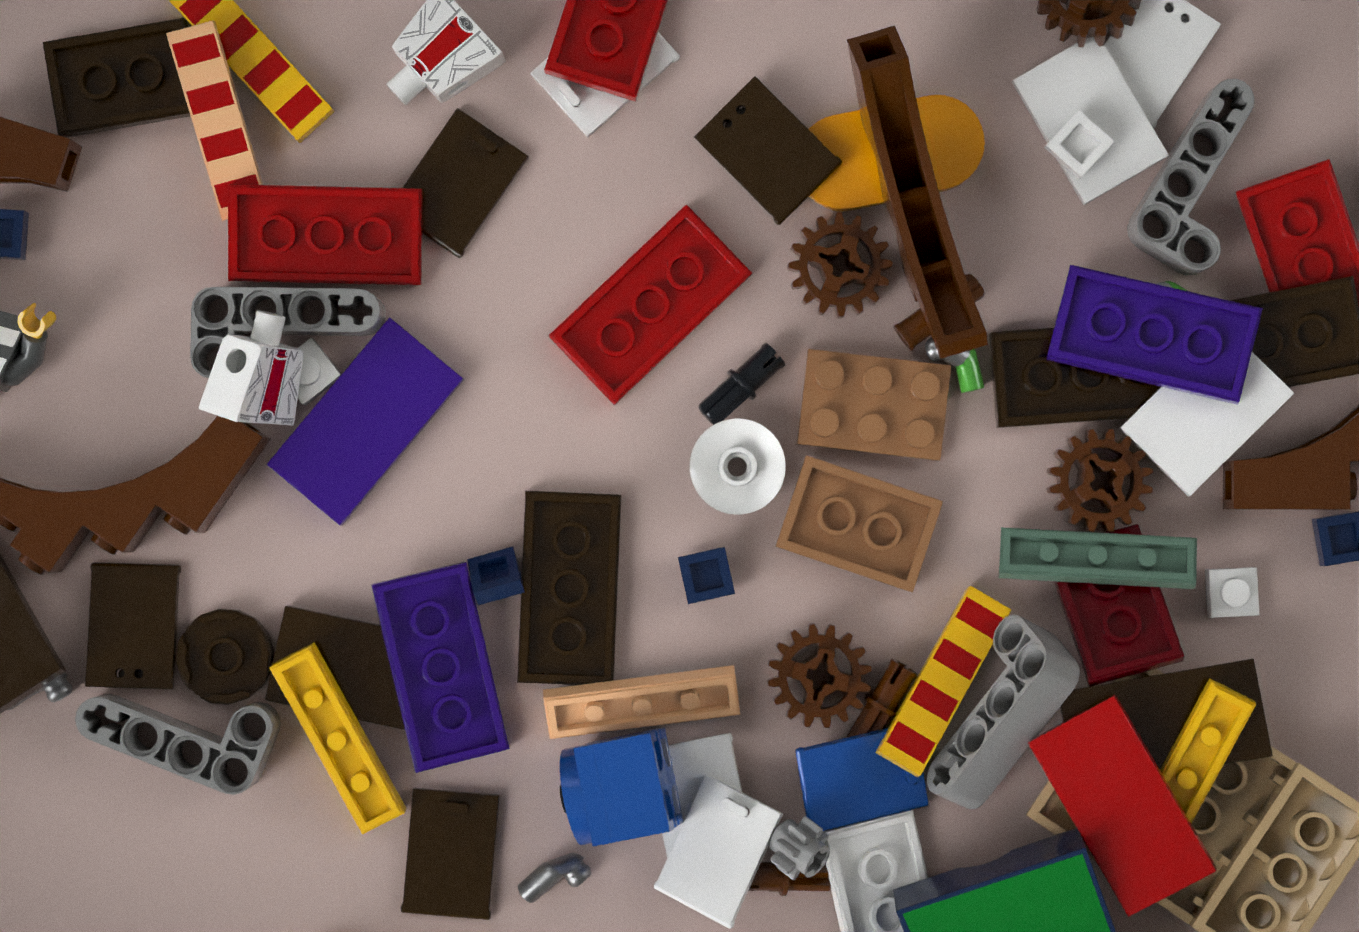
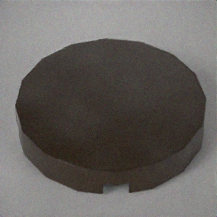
(225, 656)

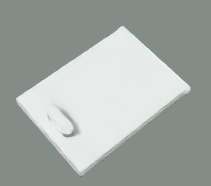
(1161, 50)
(597, 105)
(691, 763)
(718, 851)

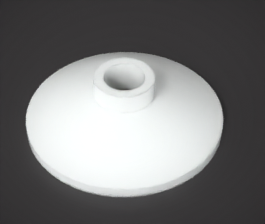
(763, 461)

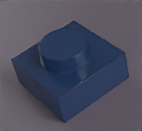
(13, 234)
(1337, 538)
(495, 575)
(706, 575)

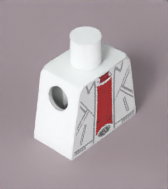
(442, 53)
(255, 376)

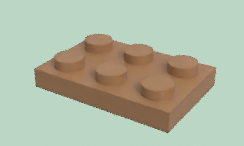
(874, 404)
(859, 523)

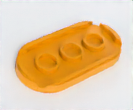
(952, 140)

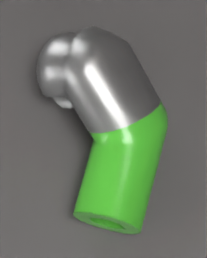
(966, 366)

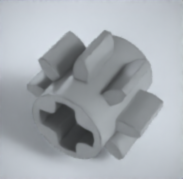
(799, 848)

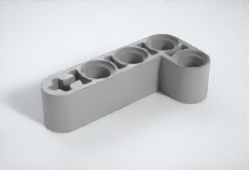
(1197, 172)
(289, 303)
(1010, 714)
(174, 733)

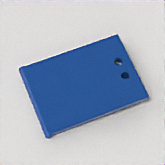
(852, 784)

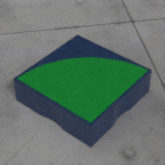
(1026, 890)

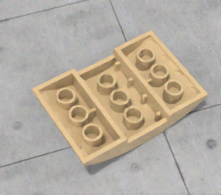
(1276, 842)

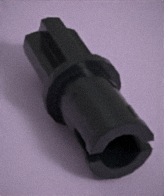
(741, 384)

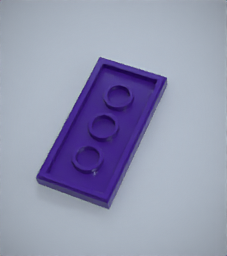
(1154, 334)
(365, 421)
(440, 666)

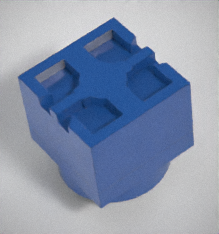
(620, 788)

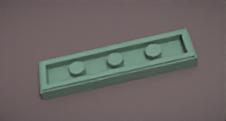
(1098, 558)

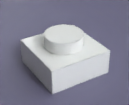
(1079, 144)
(317, 372)
(1232, 592)

